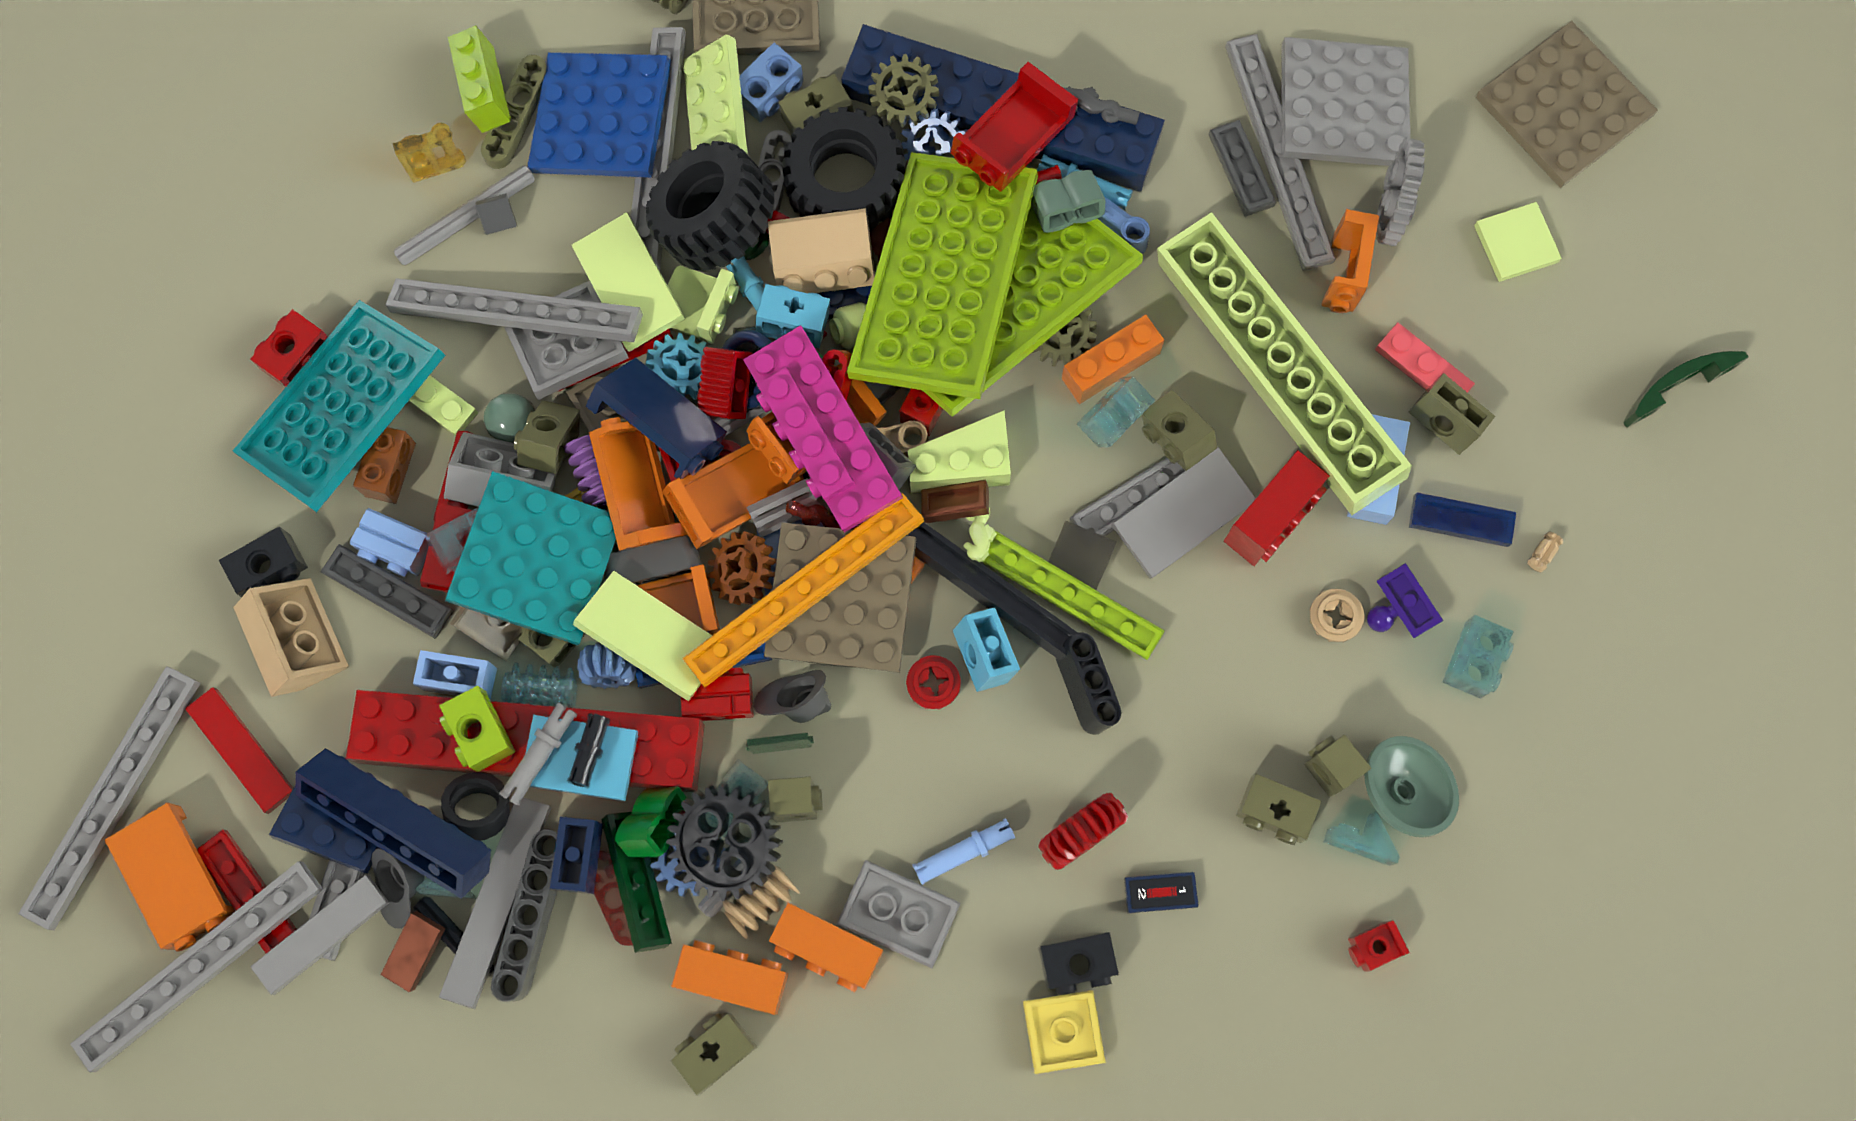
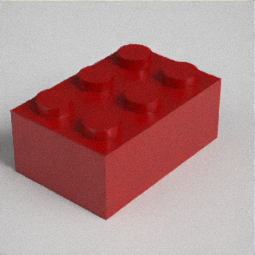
(1278, 509)

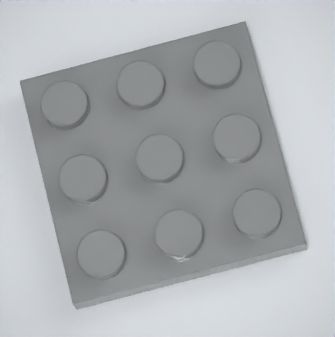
(563, 359)

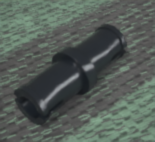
(588, 750)

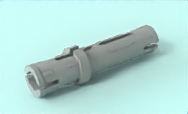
(538, 753)

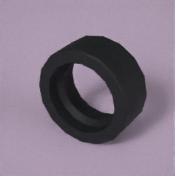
(473, 784)

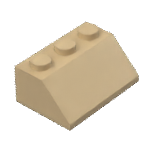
(822, 252)
(290, 636)

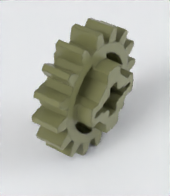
(892, 95)
(1062, 343)

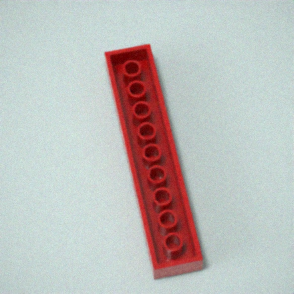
(409, 734)

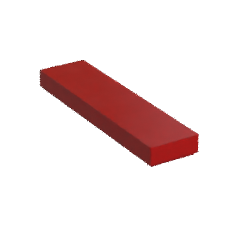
(240, 750)
(238, 880)

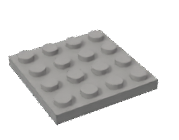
(1344, 101)

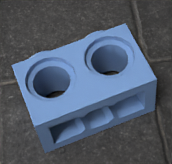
(761, 79)

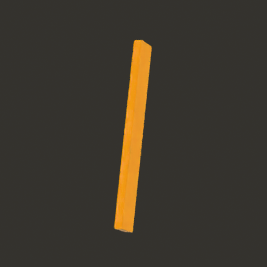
(802, 590)

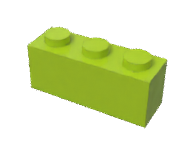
(479, 79)

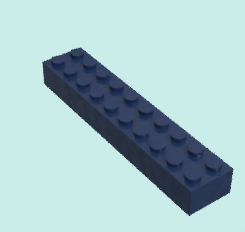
(969, 87)

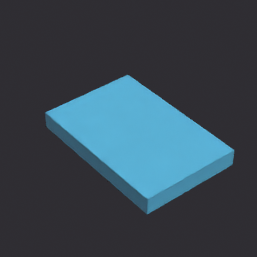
(610, 773)

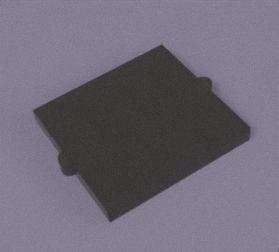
(1082, 553)

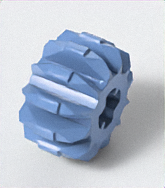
(604, 668)

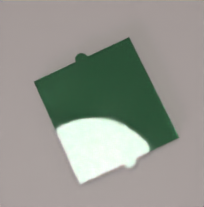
(779, 743)

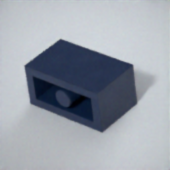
(576, 855)

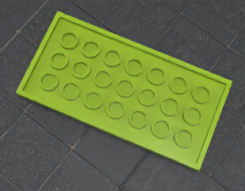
(942, 279)
(1051, 285)

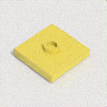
(1063, 1032)

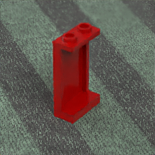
(1015, 128)

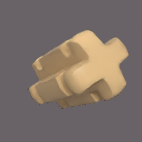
(1545, 552)

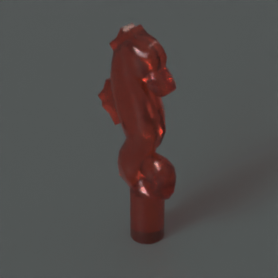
(813, 514)

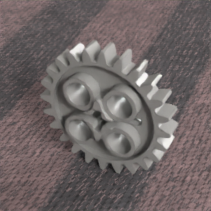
(1400, 191)

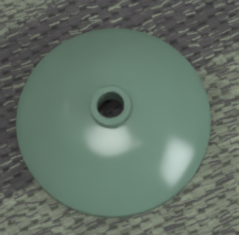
(1412, 786)

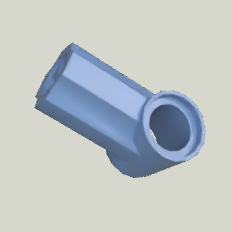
(1125, 225)

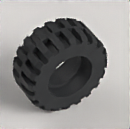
(844, 134)
(710, 206)

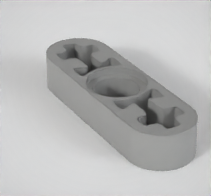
(768, 162)

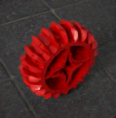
(1083, 831)

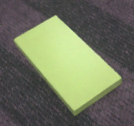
(628, 276)
(643, 632)

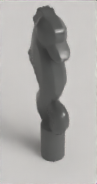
(1110, 109)

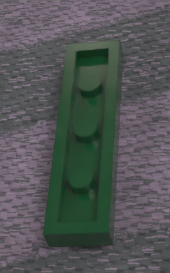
(637, 892)

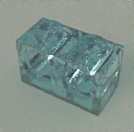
(1115, 412)
(1472, 653)

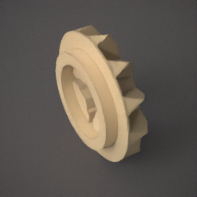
(1349, 608)

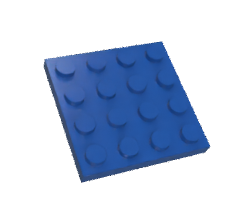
(599, 114)

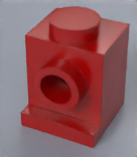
(1390, 939)

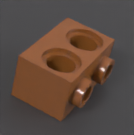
(385, 466)

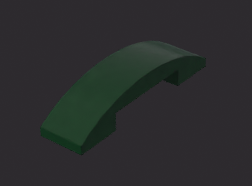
(1711, 367)

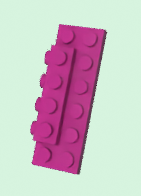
(821, 429)

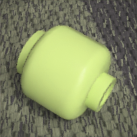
(846, 324)

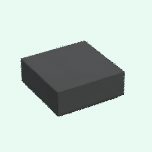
(496, 214)

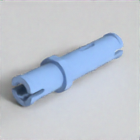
(964, 851)

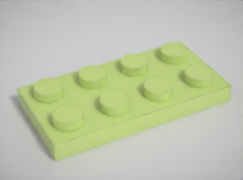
(715, 94)

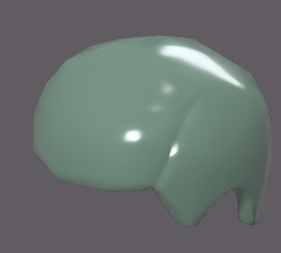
(507, 416)

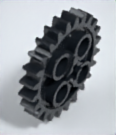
(753, 851)

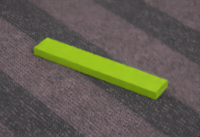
(1073, 596)

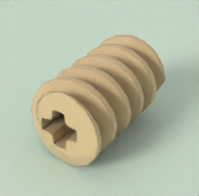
(755, 905)

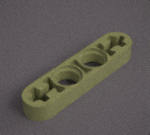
(520, 113)

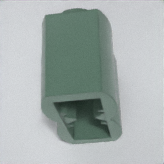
(1068, 201)

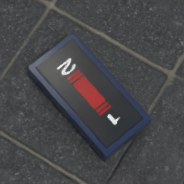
(1161, 892)

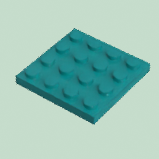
(532, 558)

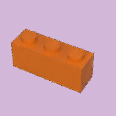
(1112, 359)
(825, 947)
(730, 977)

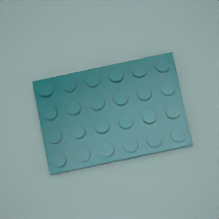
(338, 404)

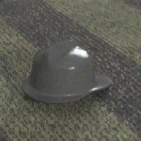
(795, 696)
(397, 884)

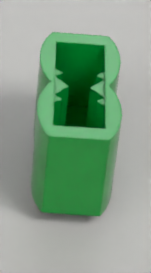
(646, 829)

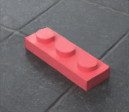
(1418, 359)

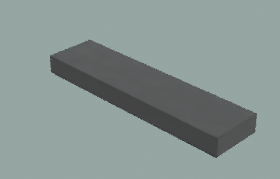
(387, 591)

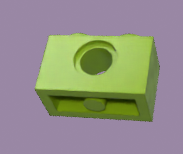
(493, 740)

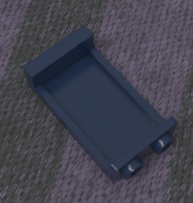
(660, 415)

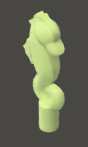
(981, 536)

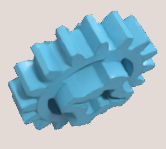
(678, 363)

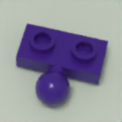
(1407, 601)

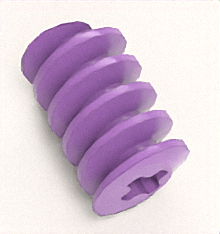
(587, 470)

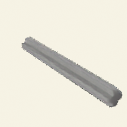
(461, 216)

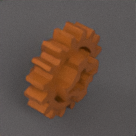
(742, 571)

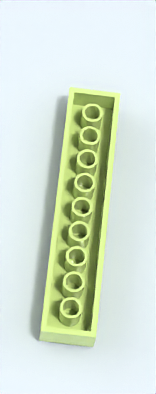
(1283, 364)

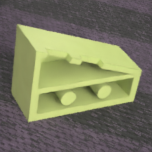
(963, 456)

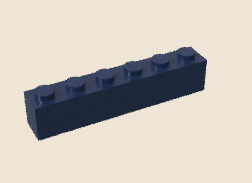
(393, 822)

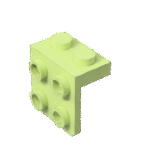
(702, 301)

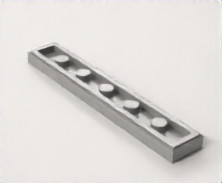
(493, 905)

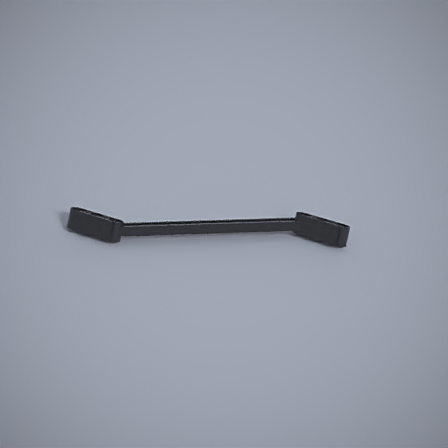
(1031, 621)

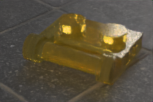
(419, 157)

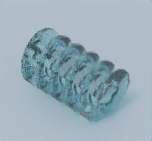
(539, 687)

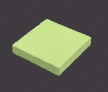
(1517, 241)

